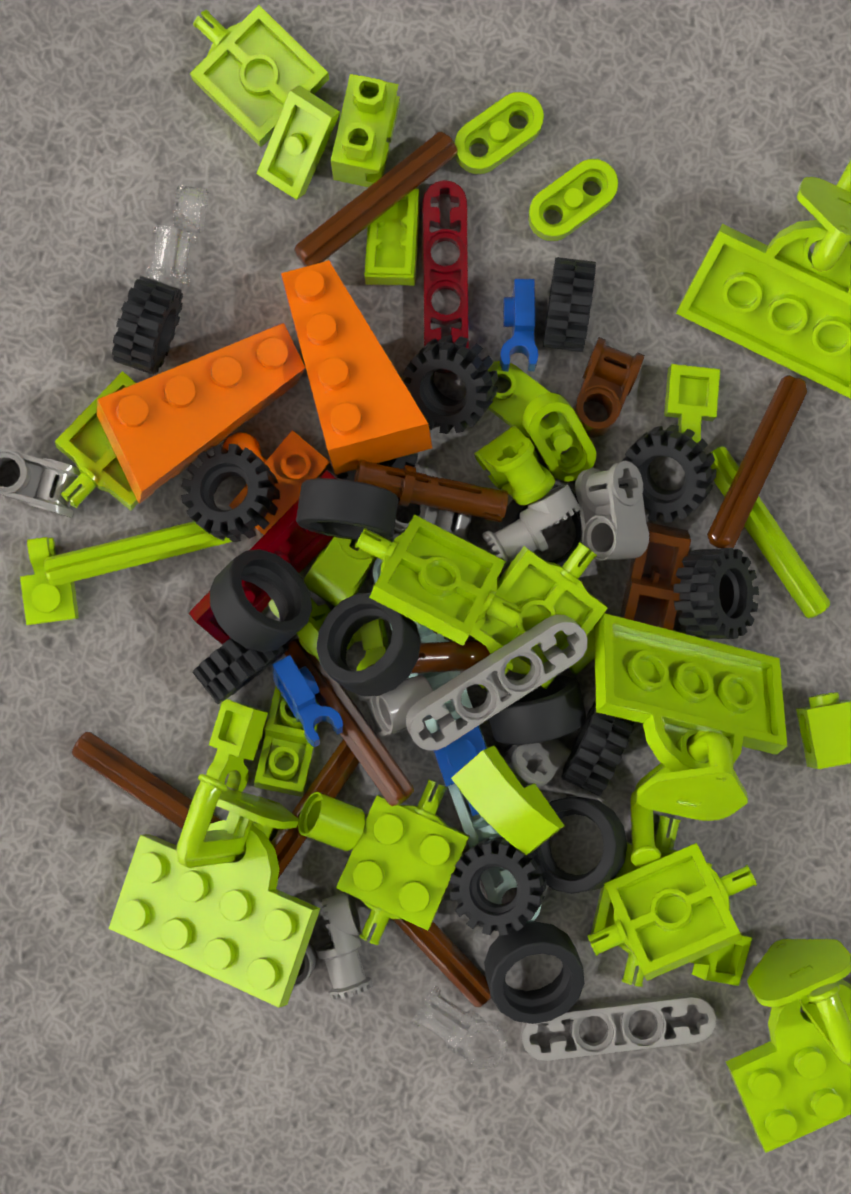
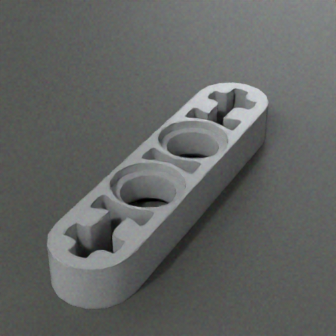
(491, 674)
(618, 1036)

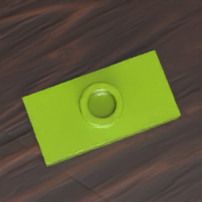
(393, 244)

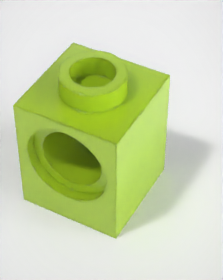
(826, 731)

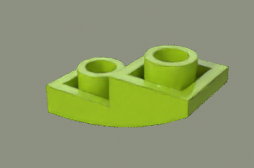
(285, 751)
(498, 796)

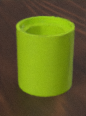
(331, 821)

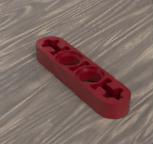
(445, 277)

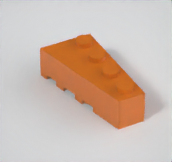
(353, 383)
(195, 406)

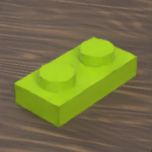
(298, 142)

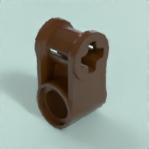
(607, 381)

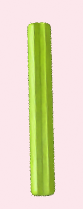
(774, 544)
(128, 553)

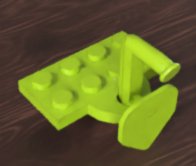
(781, 294)
(697, 713)
(218, 896)
(805, 1069)

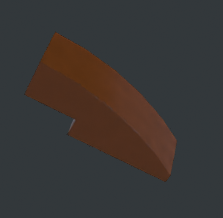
(653, 575)

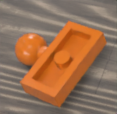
(290, 463)

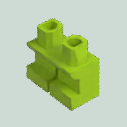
(365, 130)

